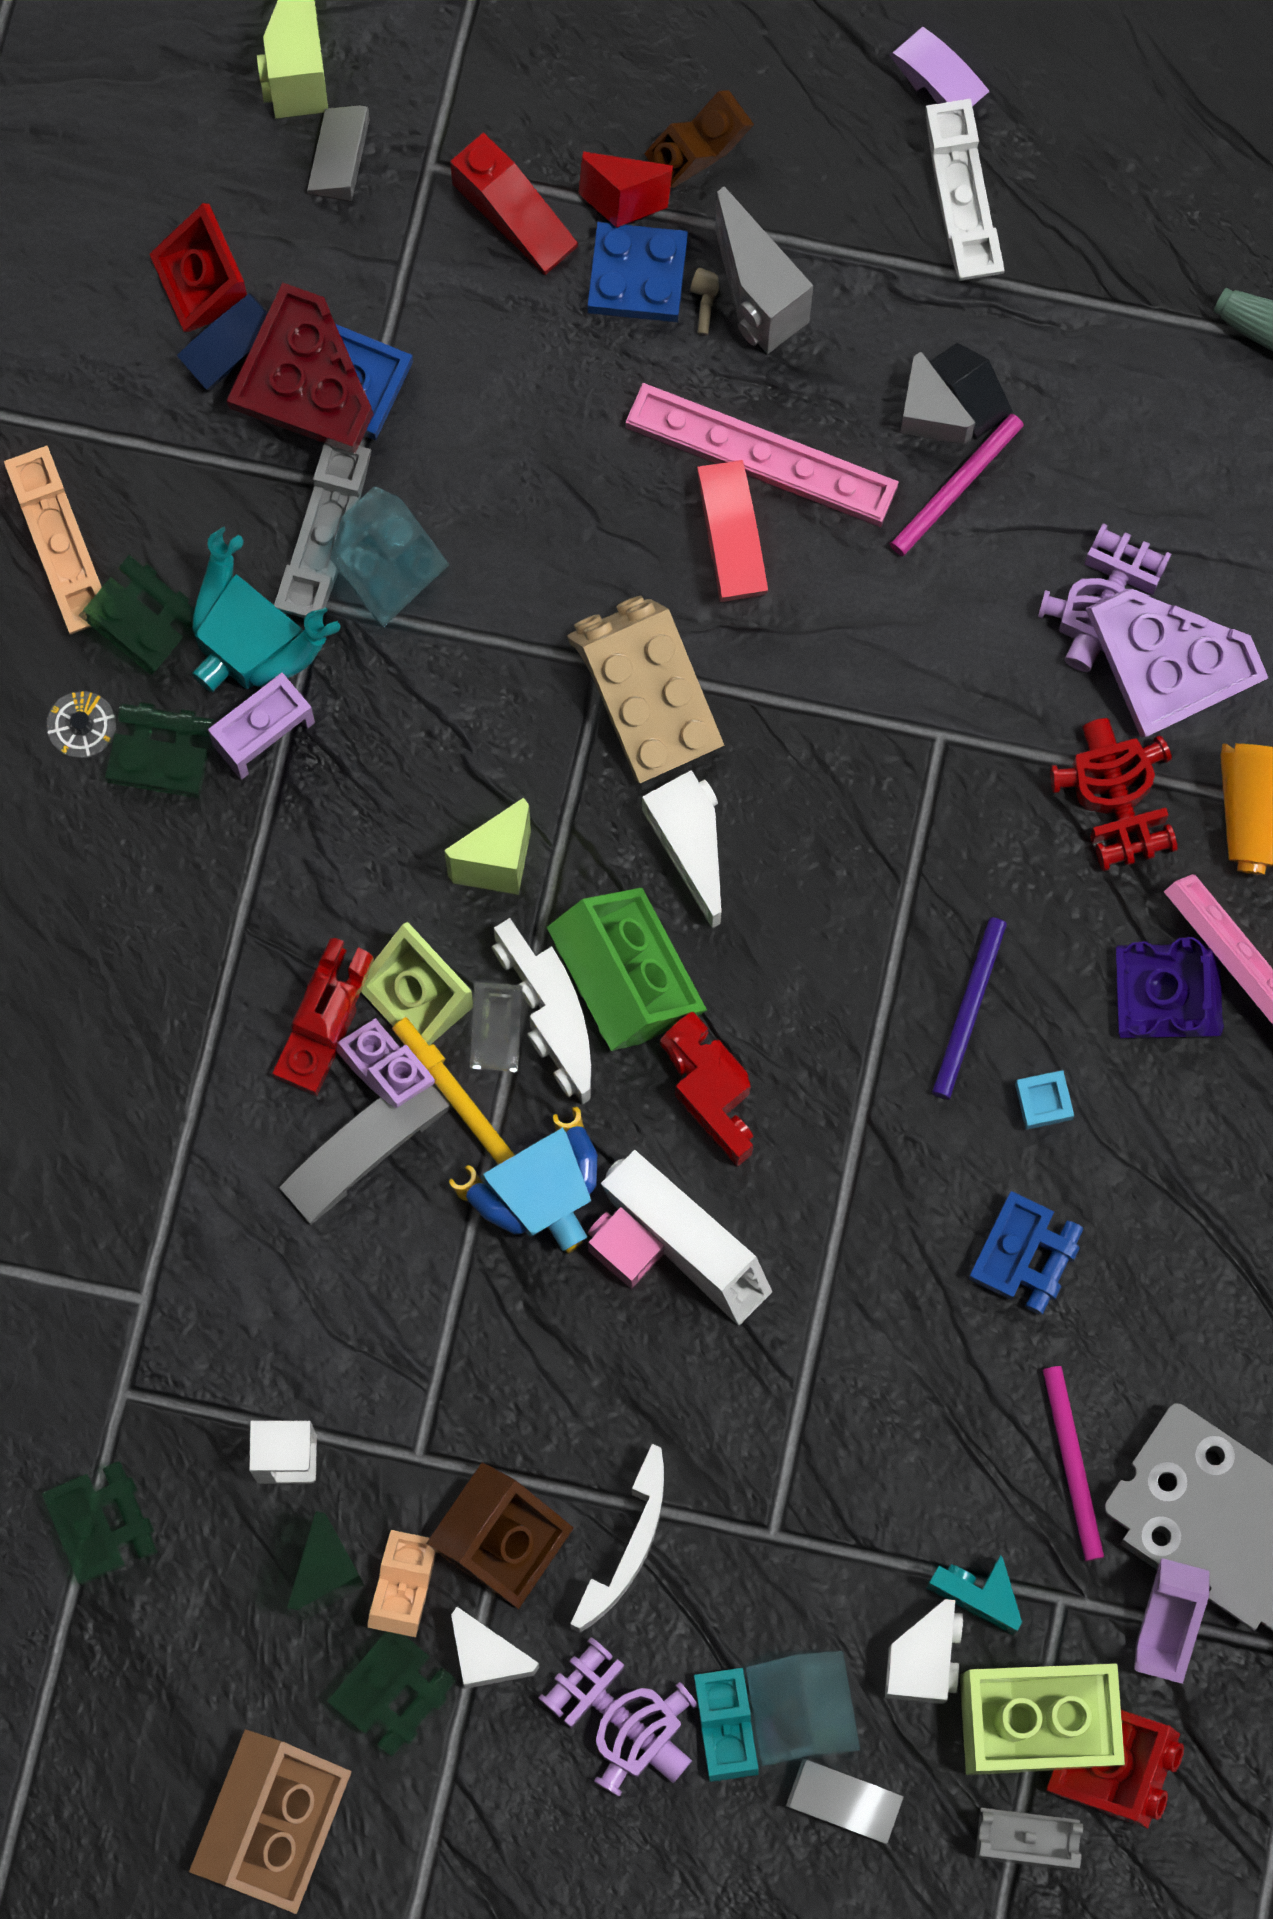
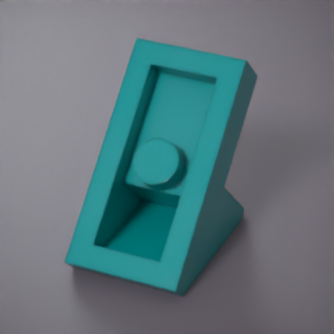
(991, 1603)

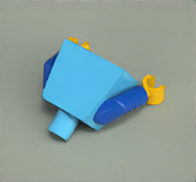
(539, 1185)

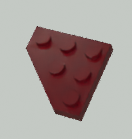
(303, 374)

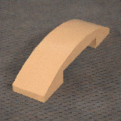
(55, 533)

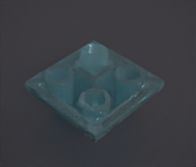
(385, 554)

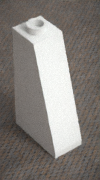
(689, 1236)

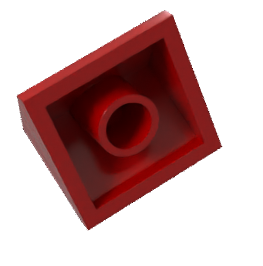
(198, 270)

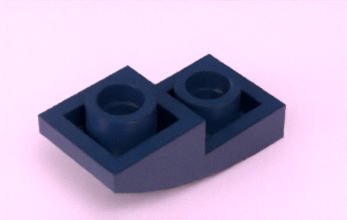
(224, 342)

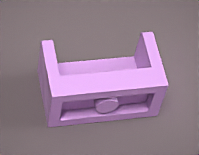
(259, 723)
(1172, 1620)

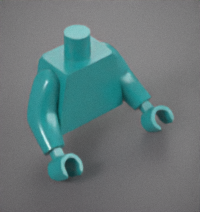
(245, 631)

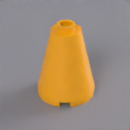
(1248, 805)

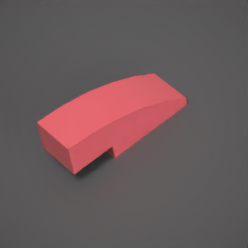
(732, 531)

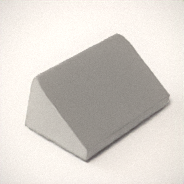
(339, 152)

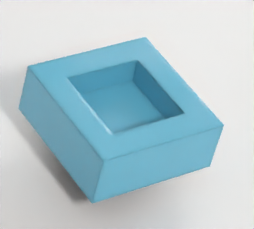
(1044, 1099)

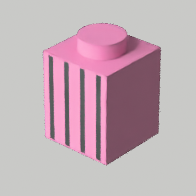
(624, 1246)

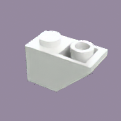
(921, 1658)

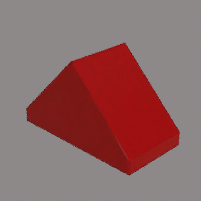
(624, 187)

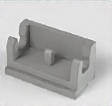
(1029, 1839)

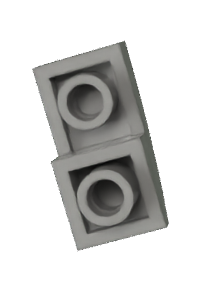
(844, 1801)

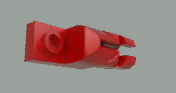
(322, 1019)
(712, 1085)

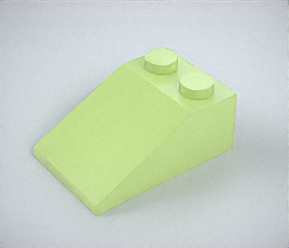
(292, 61)
(1041, 1718)

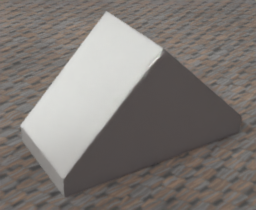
(932, 407)

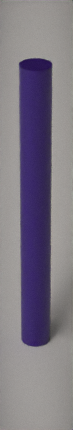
(969, 1008)

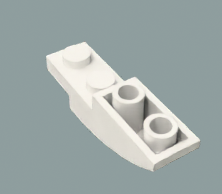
(560, 1023)

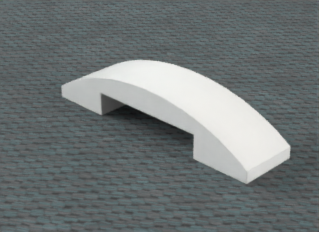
(962, 190)
(600, 1598)

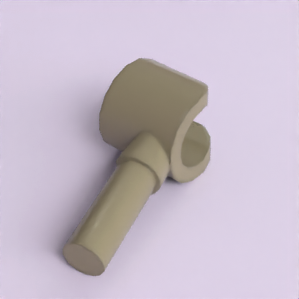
(707, 285)

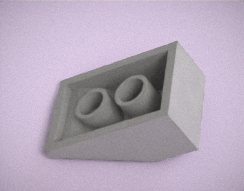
(765, 285)

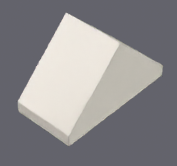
(487, 1656)

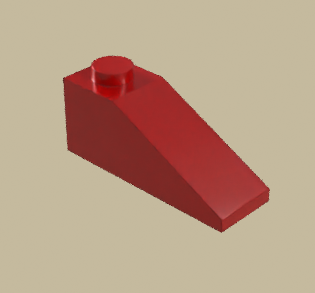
(511, 203)

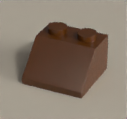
(500, 1535)

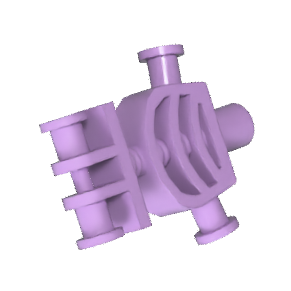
(1073, 612)
(658, 1750)

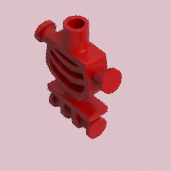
(1108, 760)

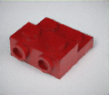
(1129, 1790)

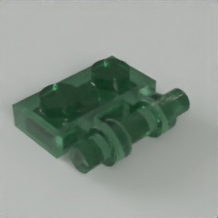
(130, 623)
(158, 764)
(85, 1529)
(380, 1680)

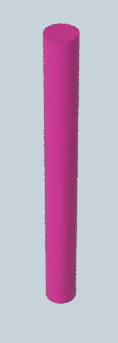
(956, 485)
(1073, 1463)

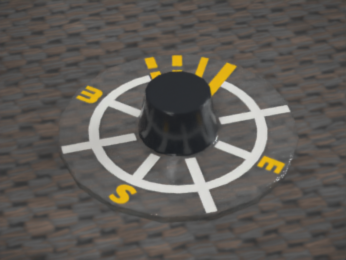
(81, 724)

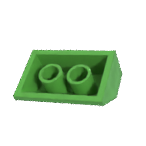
(625, 967)

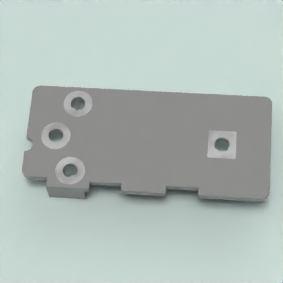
(1212, 1518)

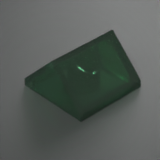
(324, 1571)

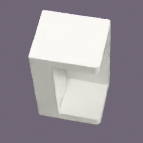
(283, 1452)

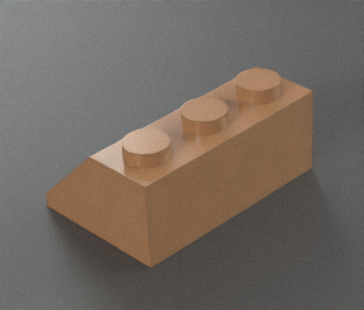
(270, 1821)

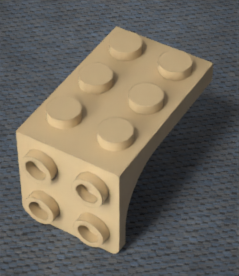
(647, 686)

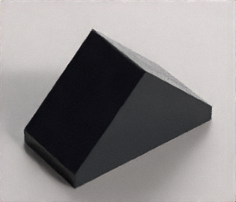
(974, 385)

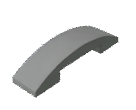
(336, 490)
(358, 1149)

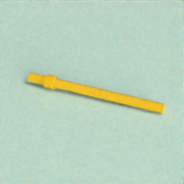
(455, 1094)

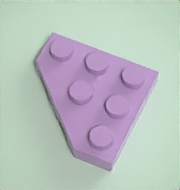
(1171, 658)

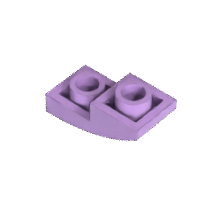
(933, 64)
(383, 1065)

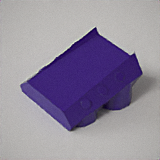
(1169, 990)

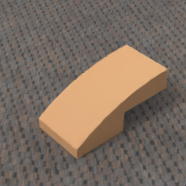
(402, 1584)

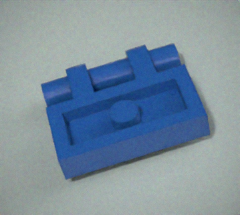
(1012, 1246)

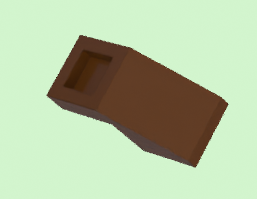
(703, 140)

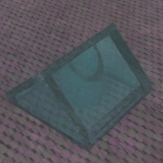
(802, 1707)

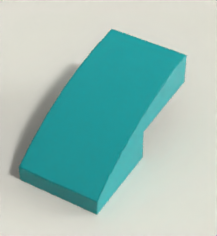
(726, 1724)

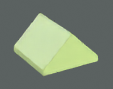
(493, 853)
(416, 984)

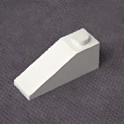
(686, 826)

